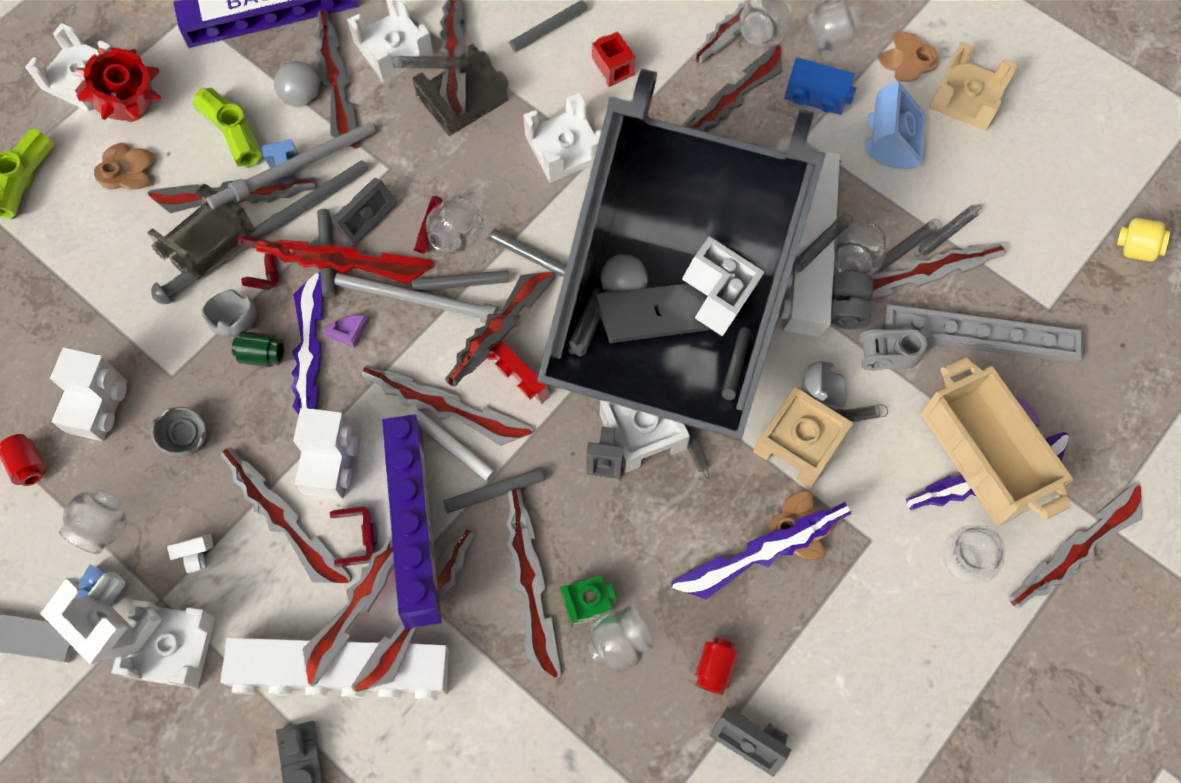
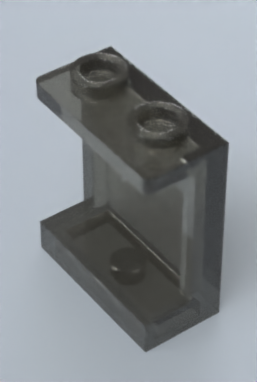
(484, 92)
(203, 235)

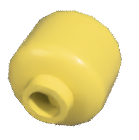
(1144, 239)

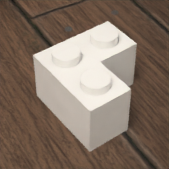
(724, 279)
(89, 395)
(326, 452)

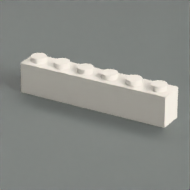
(810, 291)
(282, 667)

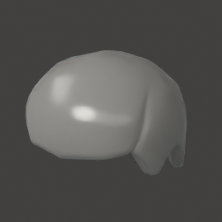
(296, 83)
(623, 274)
(229, 313)
(825, 385)
(178, 432)

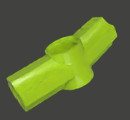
(232, 122)
(18, 169)

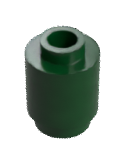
(258, 349)

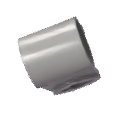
(885, 350)

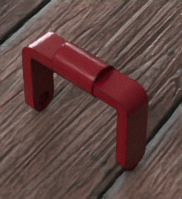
(422, 238)
(270, 264)
(368, 535)

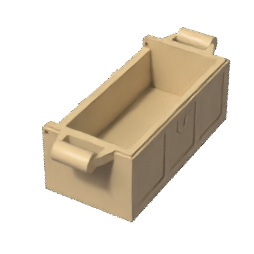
(996, 445)

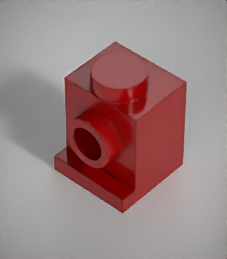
(613, 58)

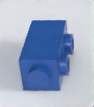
(820, 86)

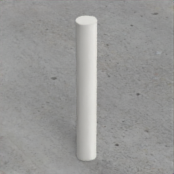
(454, 446)

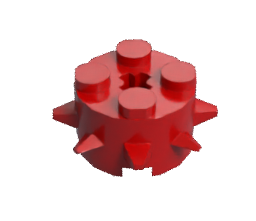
(118, 84)

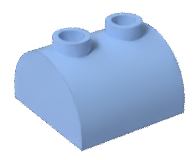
(896, 128)

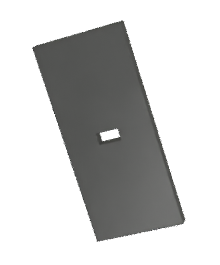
(633, 315)

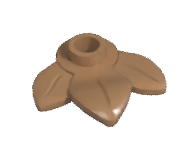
(909, 57)
(124, 168)
(795, 507)

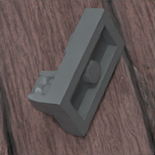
(364, 211)
(604, 458)
(761, 748)
(300, 754)

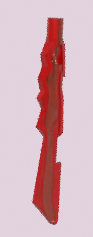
(344, 259)

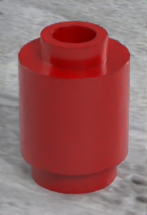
(21, 460)
(716, 666)

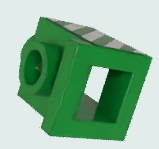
(580, 611)

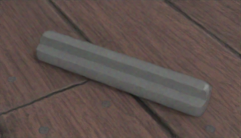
(586, 326)

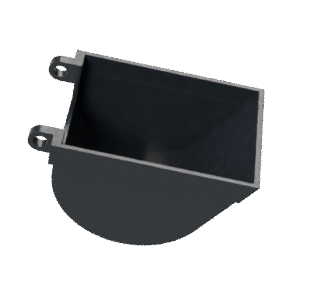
(660, 197)

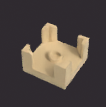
(972, 91)
(803, 435)

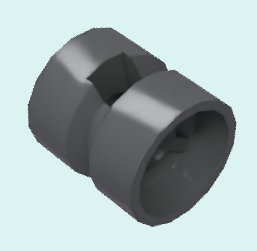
(850, 300)

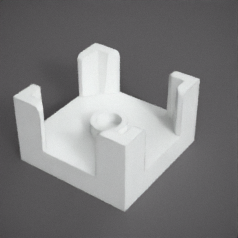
(389, 38)
(61, 74)
(563, 142)
(642, 433)
(93, 623)
(173, 651)

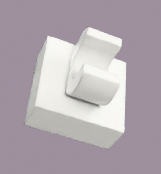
(192, 551)

